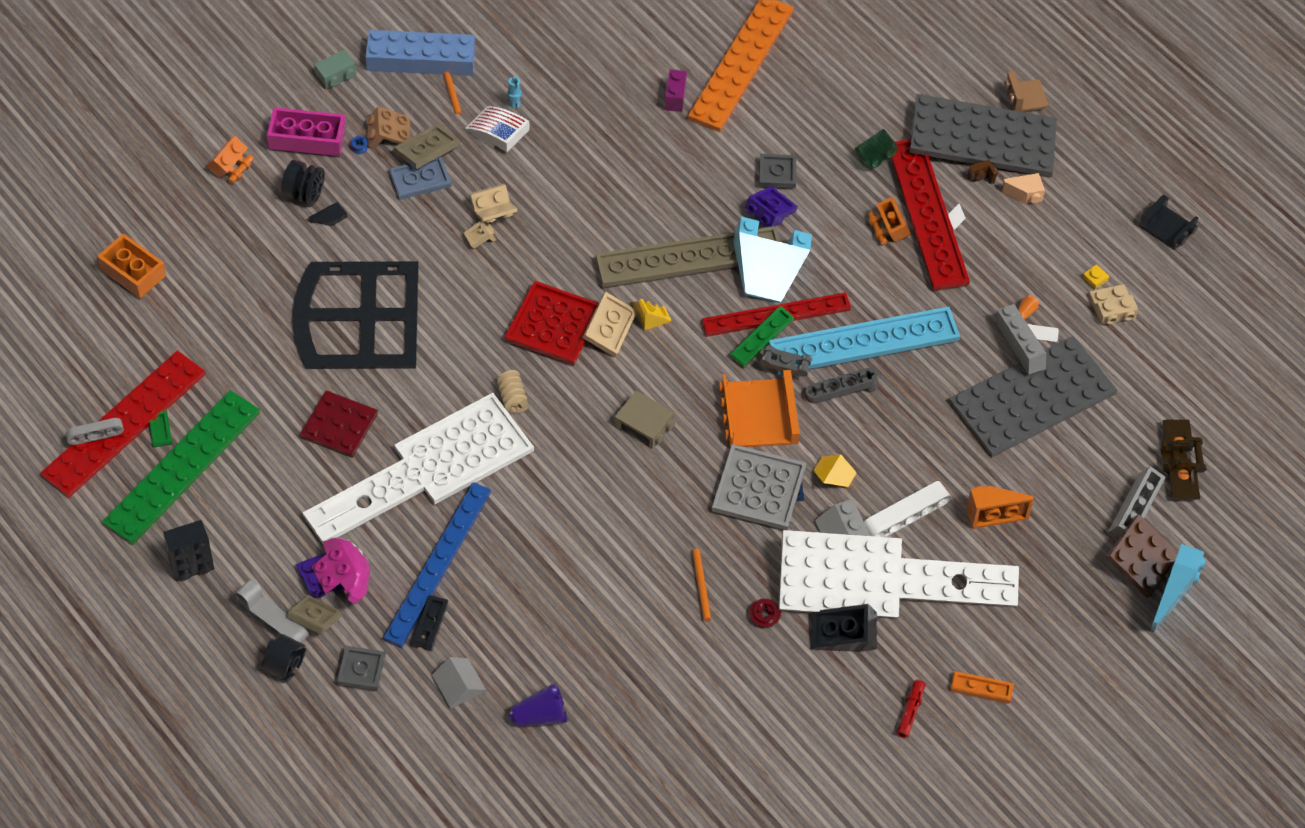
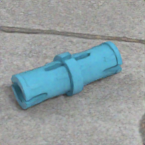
(514, 92)

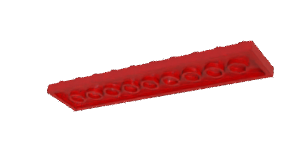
(929, 218)
(136, 411)

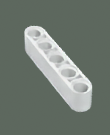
(907, 510)

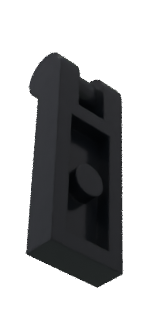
(430, 622)

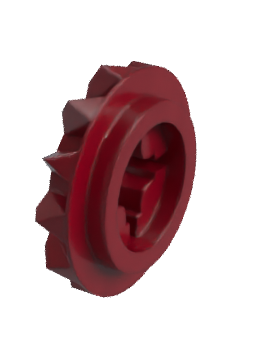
(772, 609)

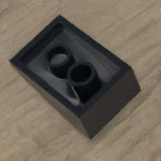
(845, 629)

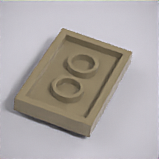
(426, 146)

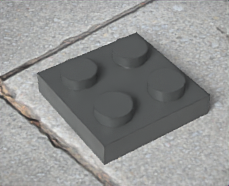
(777, 171)
(361, 668)

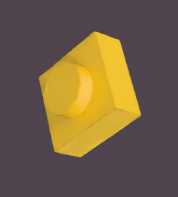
(1095, 277)

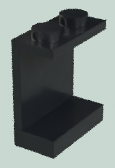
(1167, 224)

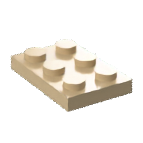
(609, 324)

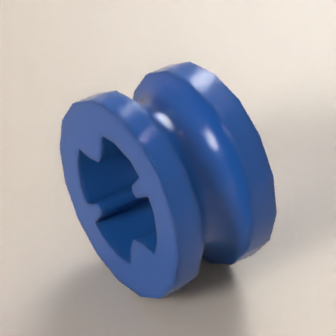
(359, 140)

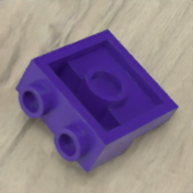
(770, 206)
(310, 579)

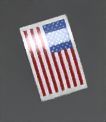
(498, 127)

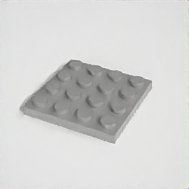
(759, 487)

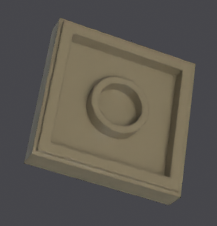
(314, 614)

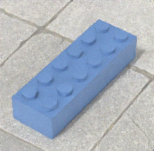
(420, 52)

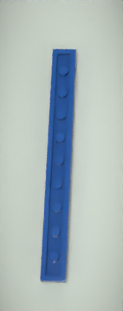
(437, 565)

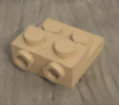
(1113, 304)

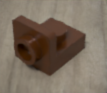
(981, 170)

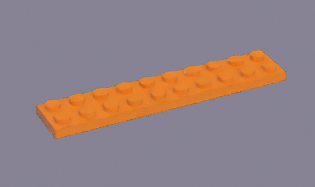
(740, 64)

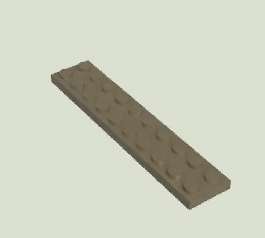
(671, 258)

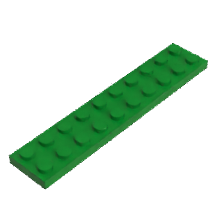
(180, 467)

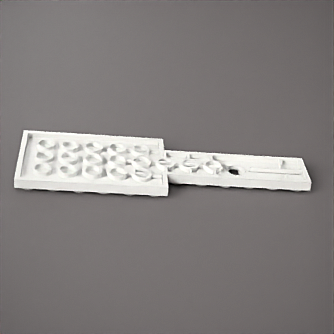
(433, 460)
(853, 570)

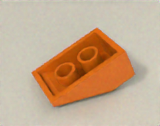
(997, 506)

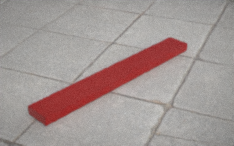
(755, 317)

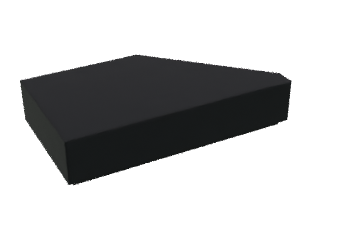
(329, 215)

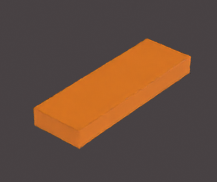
(982, 687)

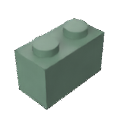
(335, 69)

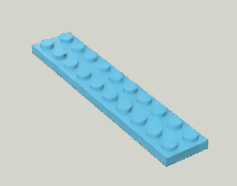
(872, 338)

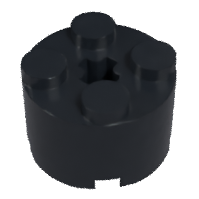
(283, 657)

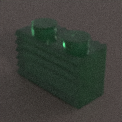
(876, 149)

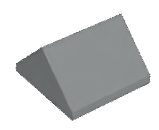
(458, 681)

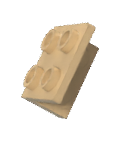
(492, 203)

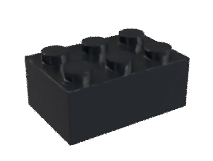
(188, 550)

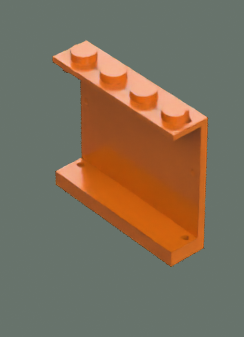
(760, 412)

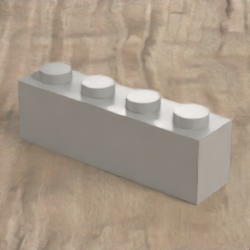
(1021, 339)
(1138, 500)

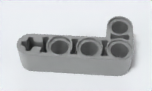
(266, 614)

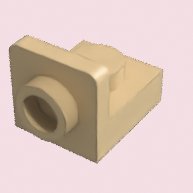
(479, 234)

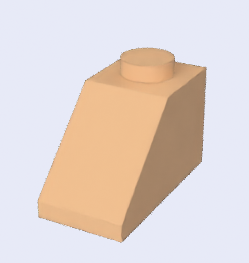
(1024, 188)

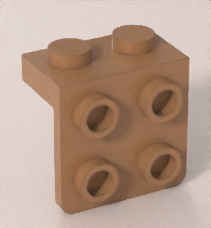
(1025, 94)
(387, 125)

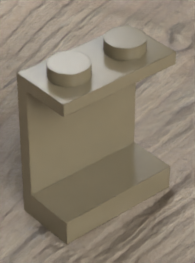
(645, 417)

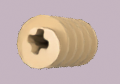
(512, 392)

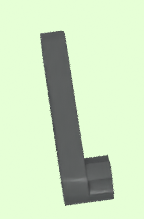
(869, 382)

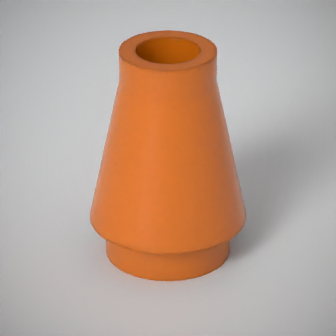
(1028, 305)

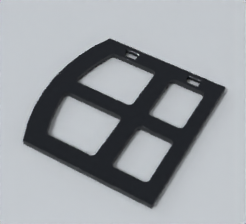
(367, 314)

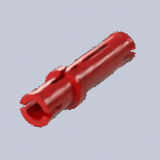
(913, 702)

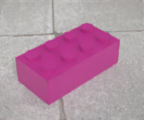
(306, 131)

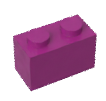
(675, 90)

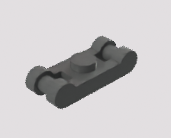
(785, 361)

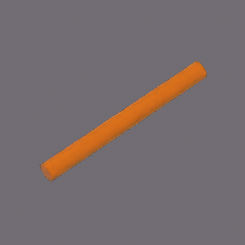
(452, 93)
(701, 585)

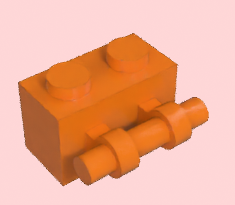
(227, 156)
(893, 219)

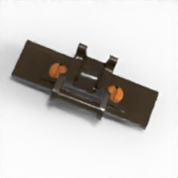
(1175, 462)

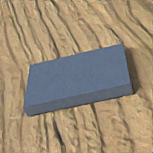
(426, 179)

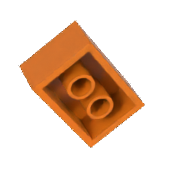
(131, 266)

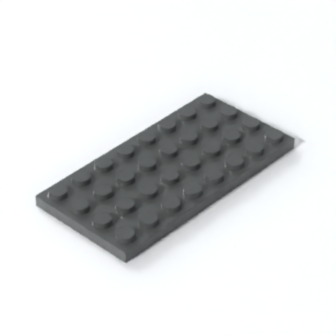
(983, 133)
(1021, 405)

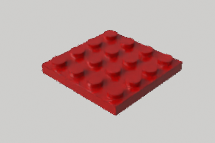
(552, 323)

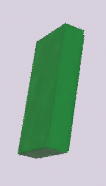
(161, 430)

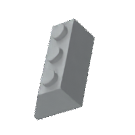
(842, 519)

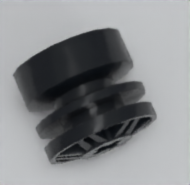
(302, 182)

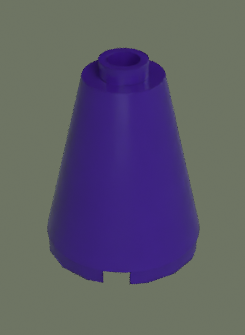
(540, 708)

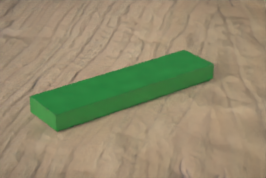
(760, 337)

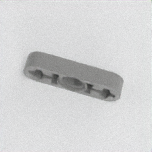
(86, 433)

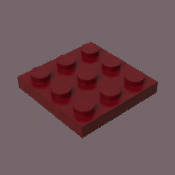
(339, 424)

